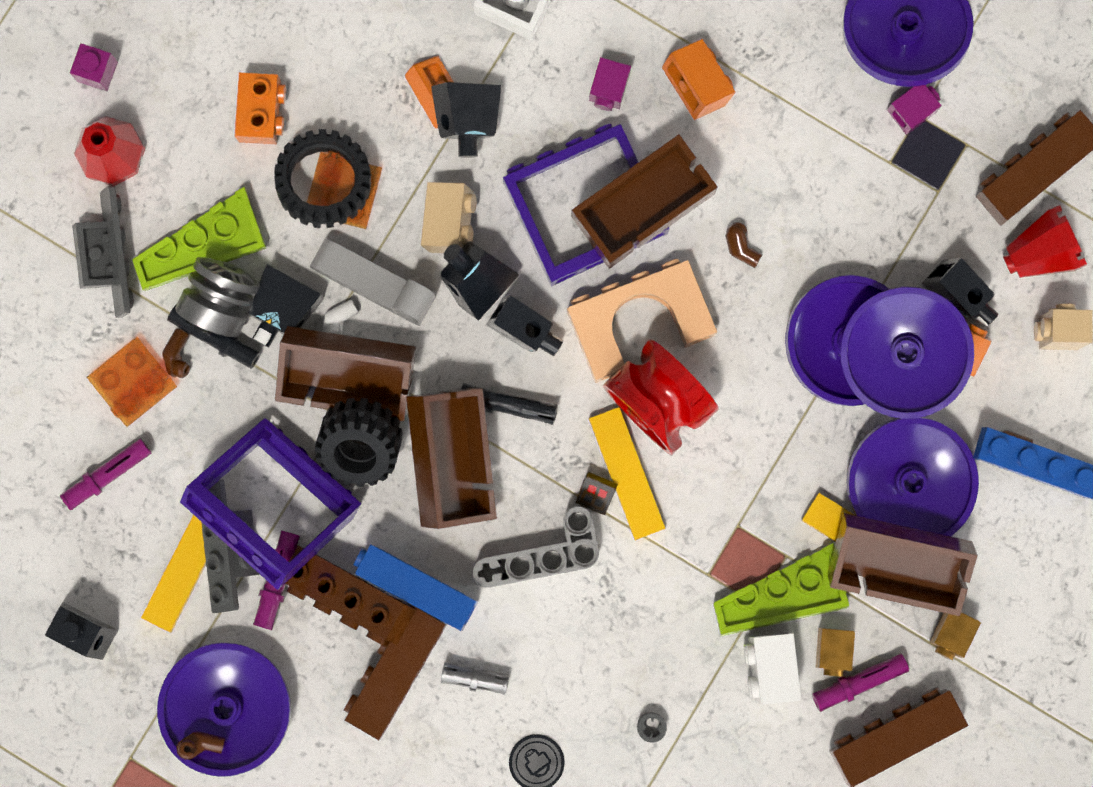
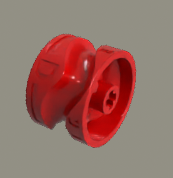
(660, 396)

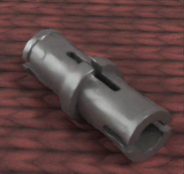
(474, 678)

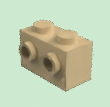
(447, 216)
(1064, 328)

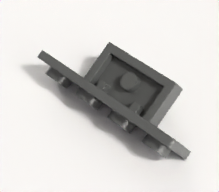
(101, 253)
(223, 563)

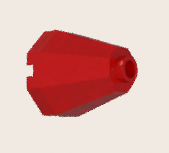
(109, 151)
(1045, 247)

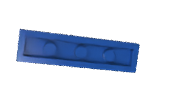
(1035, 462)

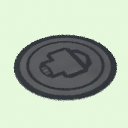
(536, 761)

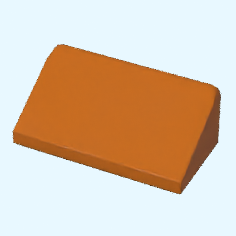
(422, 77)

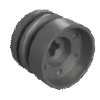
(216, 299)

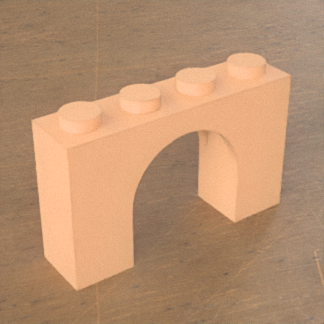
(672, 287)

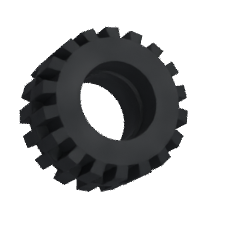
(364, 423)

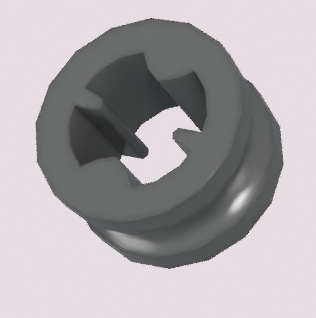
(641, 727)

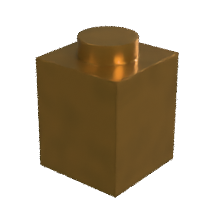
(954, 635)
(835, 651)

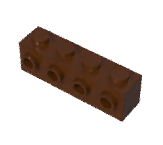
(1038, 168)
(352, 598)
(393, 675)
(897, 737)

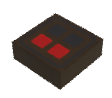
(596, 493)

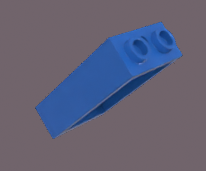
(415, 586)

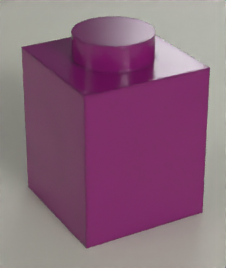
(93, 67)
(609, 84)
(915, 107)

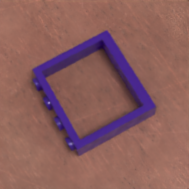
(549, 160)
(237, 533)

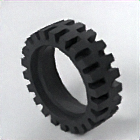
(322, 143)

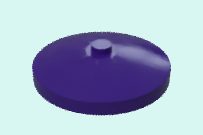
(908, 39)
(817, 331)
(907, 352)
(914, 476)
(229, 695)

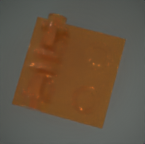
(334, 181)
(131, 382)

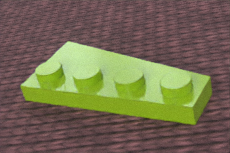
(220, 234)
(782, 596)

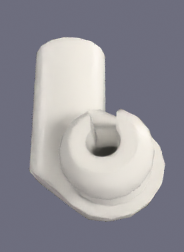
(335, 318)

